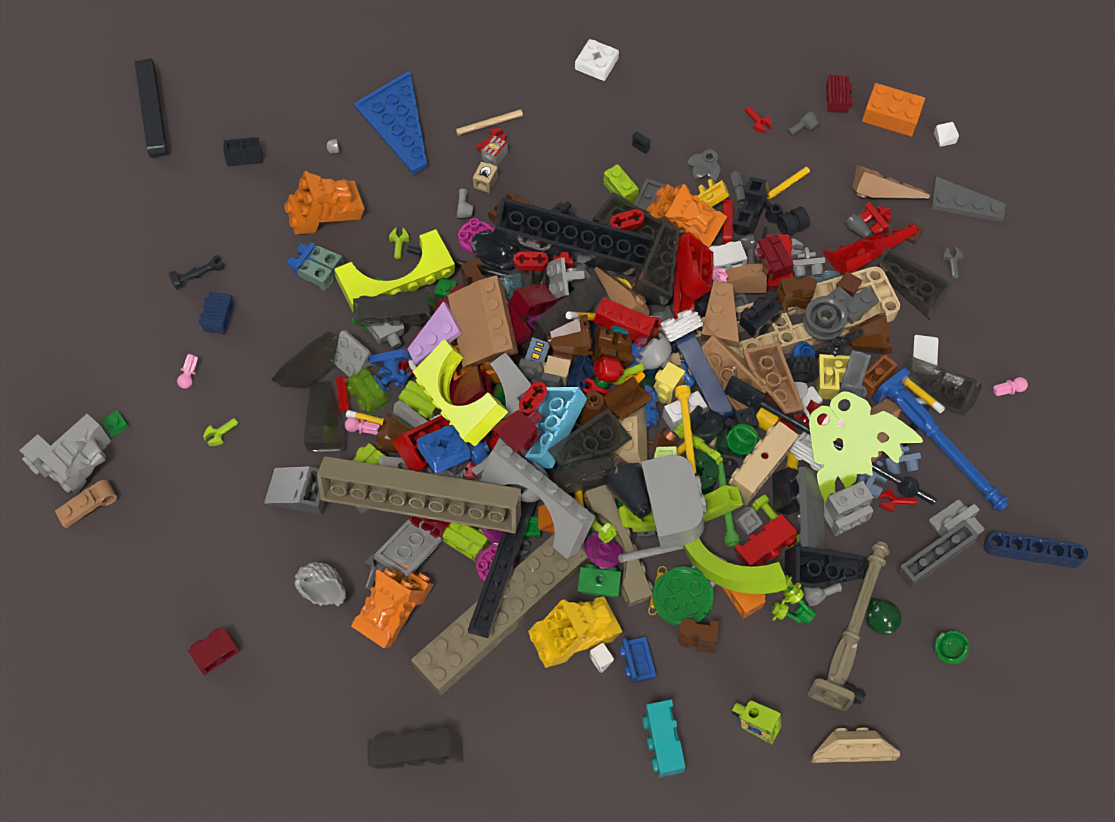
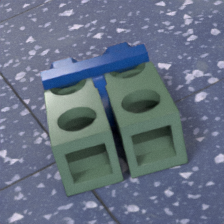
(316, 265)

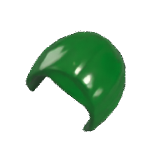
(952, 647)

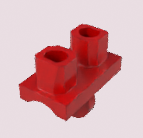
(872, 214)

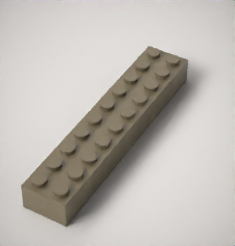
(420, 494)
(528, 588)

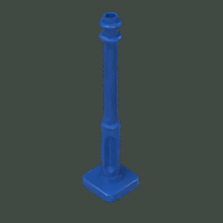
(923, 420)

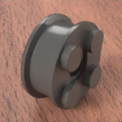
(822, 328)

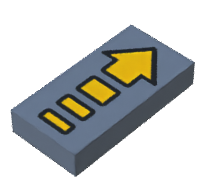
(537, 350)

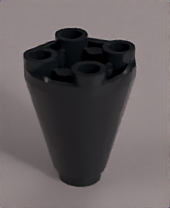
(630, 488)

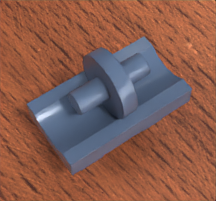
(910, 461)
(873, 488)

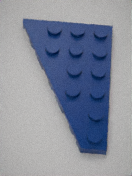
(396, 120)

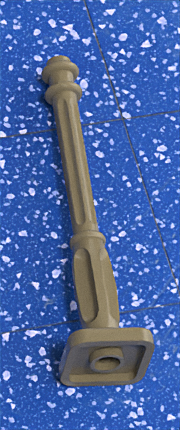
(832, 691)

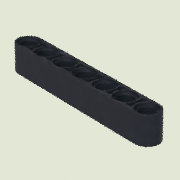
(151, 108)

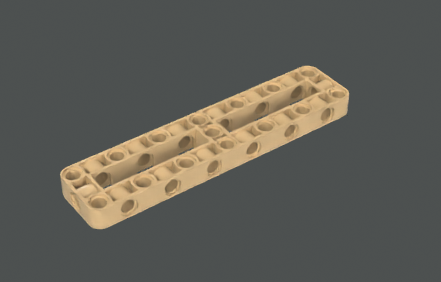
(794, 334)

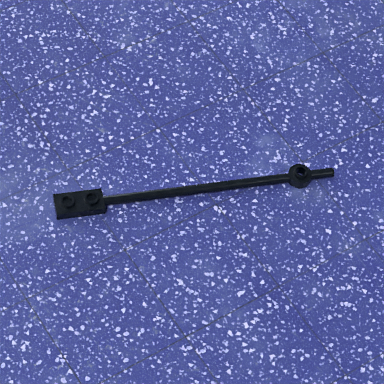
(755, 398)

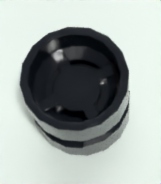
(794, 221)

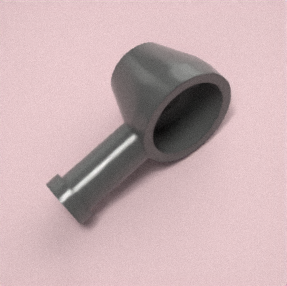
(809, 121)
(749, 244)

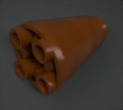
(389, 432)

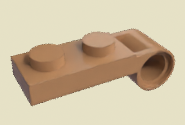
(85, 502)

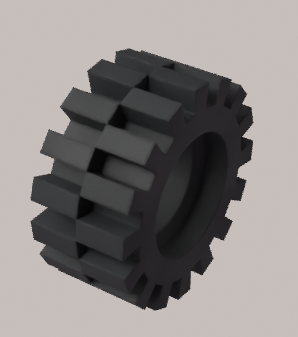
(803, 368)

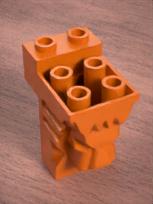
(322, 201)
(687, 213)
(391, 604)

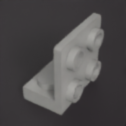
(844, 523)

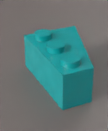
(663, 739)

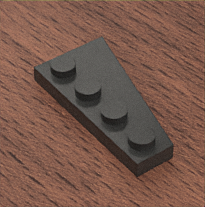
(963, 201)

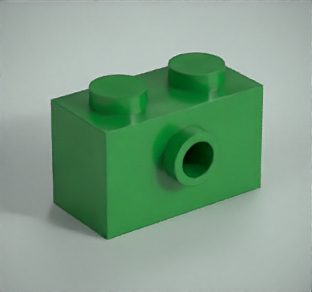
(598, 581)

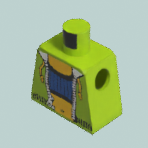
(759, 720)

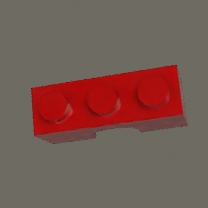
(613, 314)

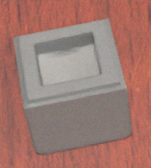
(747, 520)

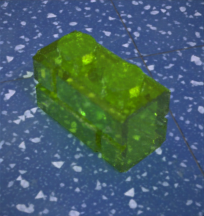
(367, 391)

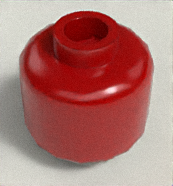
(608, 369)

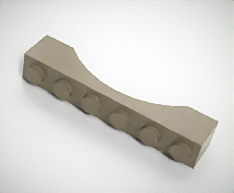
(634, 583)

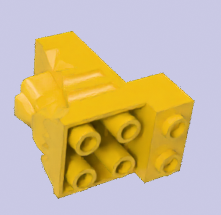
(573, 629)

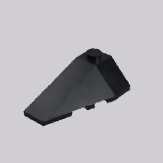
(822, 568)

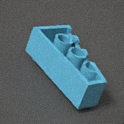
(559, 416)

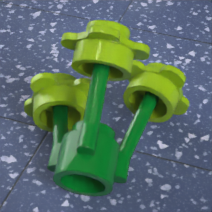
(793, 595)

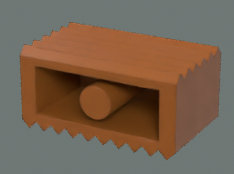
(878, 374)

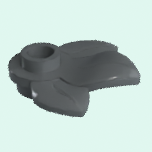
(703, 166)

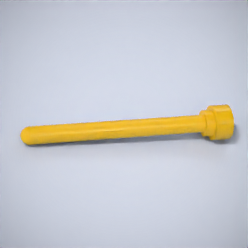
(683, 393)

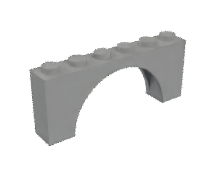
(569, 517)

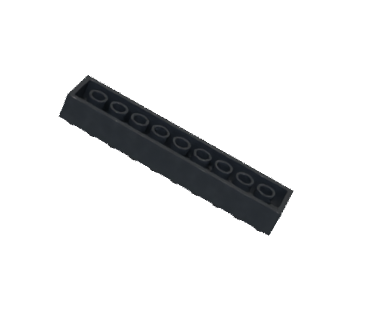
(558, 232)

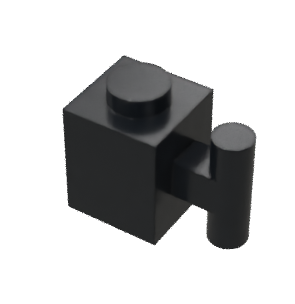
(742, 416)
(706, 425)

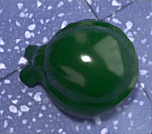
(883, 617)

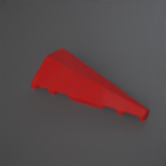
(863, 251)

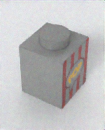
(494, 150)

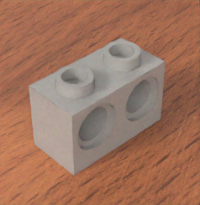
(848, 499)

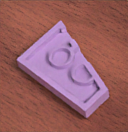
(439, 327)

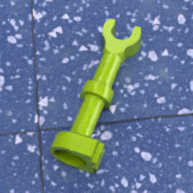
(699, 443)
(762, 502)
(606, 532)

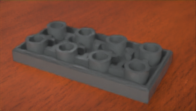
(811, 510)

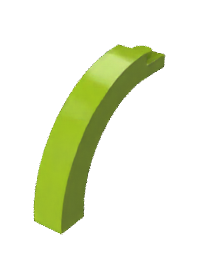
(717, 504)
(735, 577)

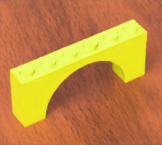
(434, 265)
(471, 420)

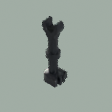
(196, 272)

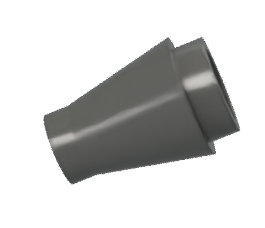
(858, 225)

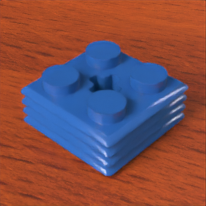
(443, 448)

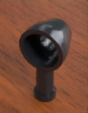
(770, 214)

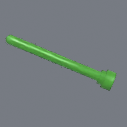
(731, 537)

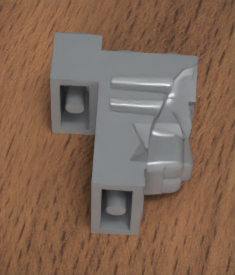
(71, 456)

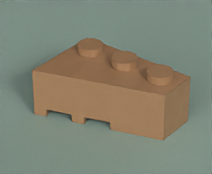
(721, 315)

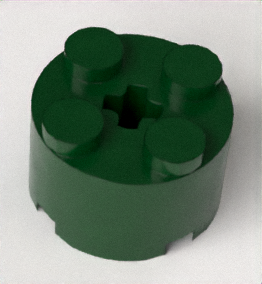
(707, 471)

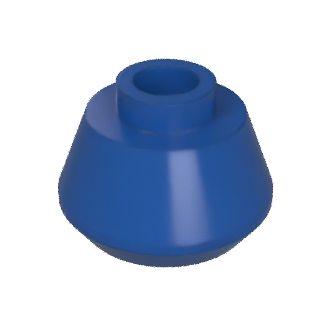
(802, 348)
(479, 452)

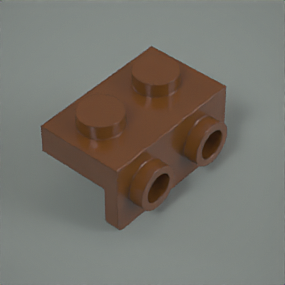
(626, 398)

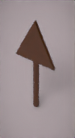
(660, 441)

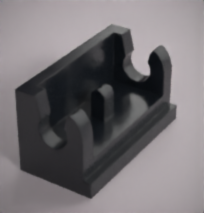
(242, 151)

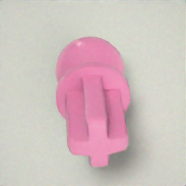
(719, 274)
(185, 379)
(1019, 385)
(352, 425)

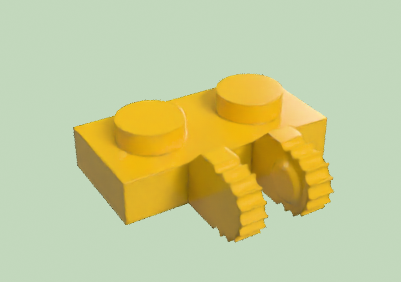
(714, 194)

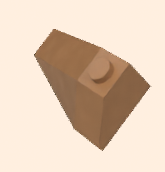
(773, 373)

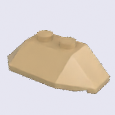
(636, 449)
(855, 747)

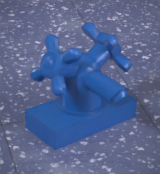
(391, 361)

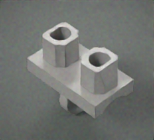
(815, 264)

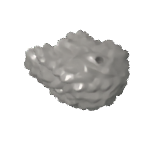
(320, 584)

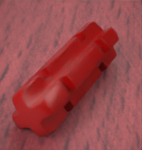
(342, 392)

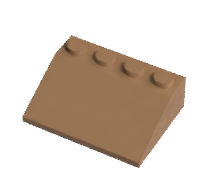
(484, 320)

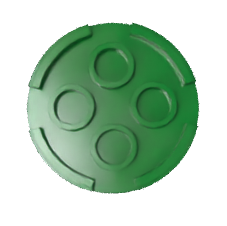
(683, 595)

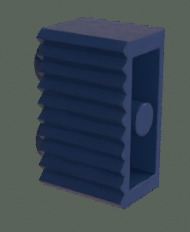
(216, 312)

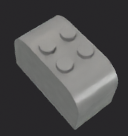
(675, 500)

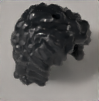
(493, 252)

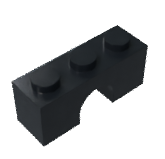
(748, 216)

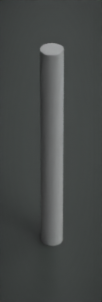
(646, 553)

